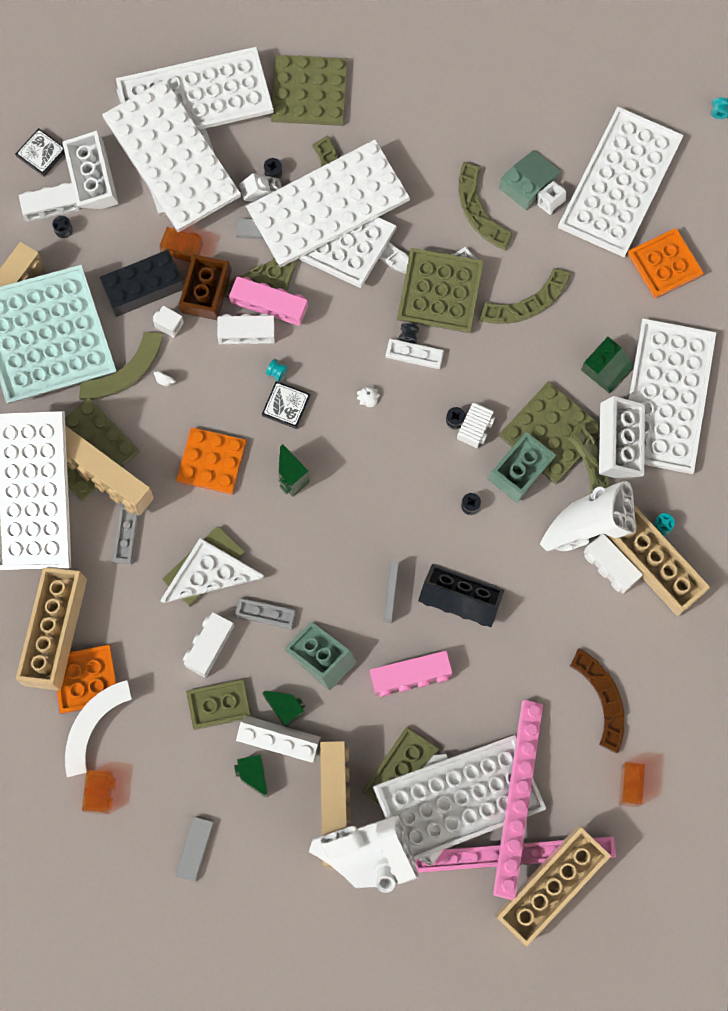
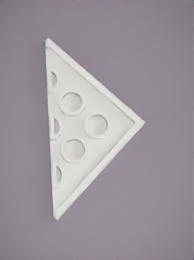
(208, 571)

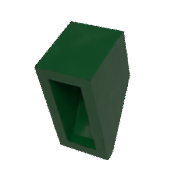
(285, 706)
(252, 773)

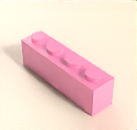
(268, 300)
(411, 673)

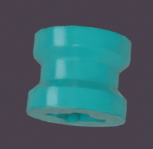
(720, 108)
(276, 370)
(664, 520)

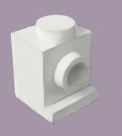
(551, 197)

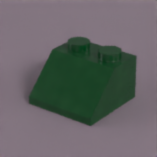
(607, 365)
(292, 473)

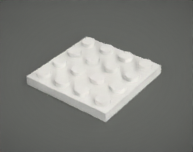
(354, 253)

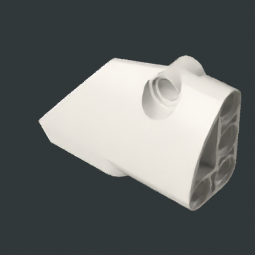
(602, 512)
(369, 854)

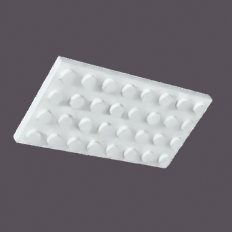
(211, 88)
(171, 155)
(620, 182)
(327, 203)
(672, 383)
(34, 491)
(454, 798)

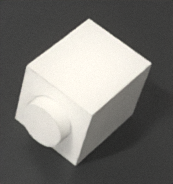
(167, 321)

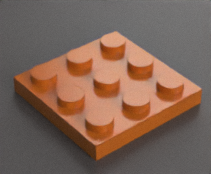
(665, 263)
(211, 461)
(85, 676)

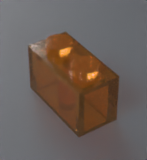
(181, 244)
(631, 784)
(98, 792)

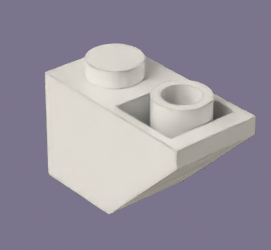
(258, 186)

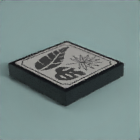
(40, 152)
(286, 405)

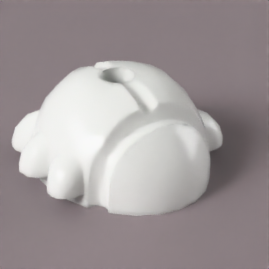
(163, 379)
(368, 400)

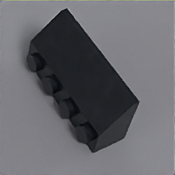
(461, 595)

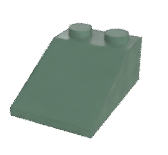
(528, 178)
(521, 467)
(321, 655)

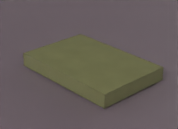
(218, 704)

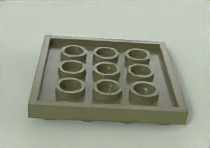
(309, 90)
(440, 290)
(551, 420)
(104, 435)

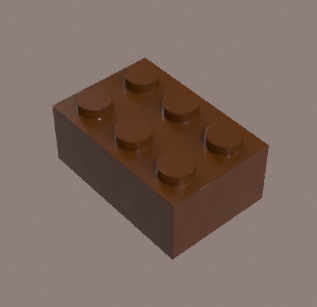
(205, 287)

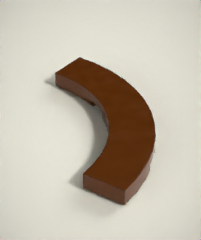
(609, 698)

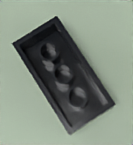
(142, 283)

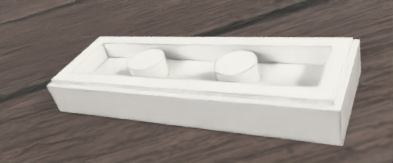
(414, 353)

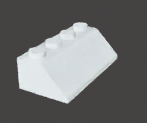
(90, 171)
(621, 438)

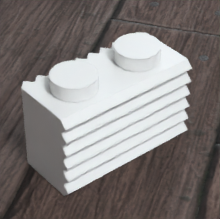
(475, 424)

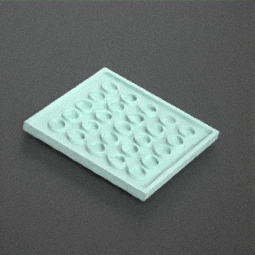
(50, 335)

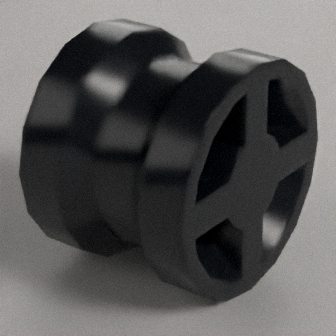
(274, 172)
(62, 222)
(409, 333)
(452, 421)
(468, 507)

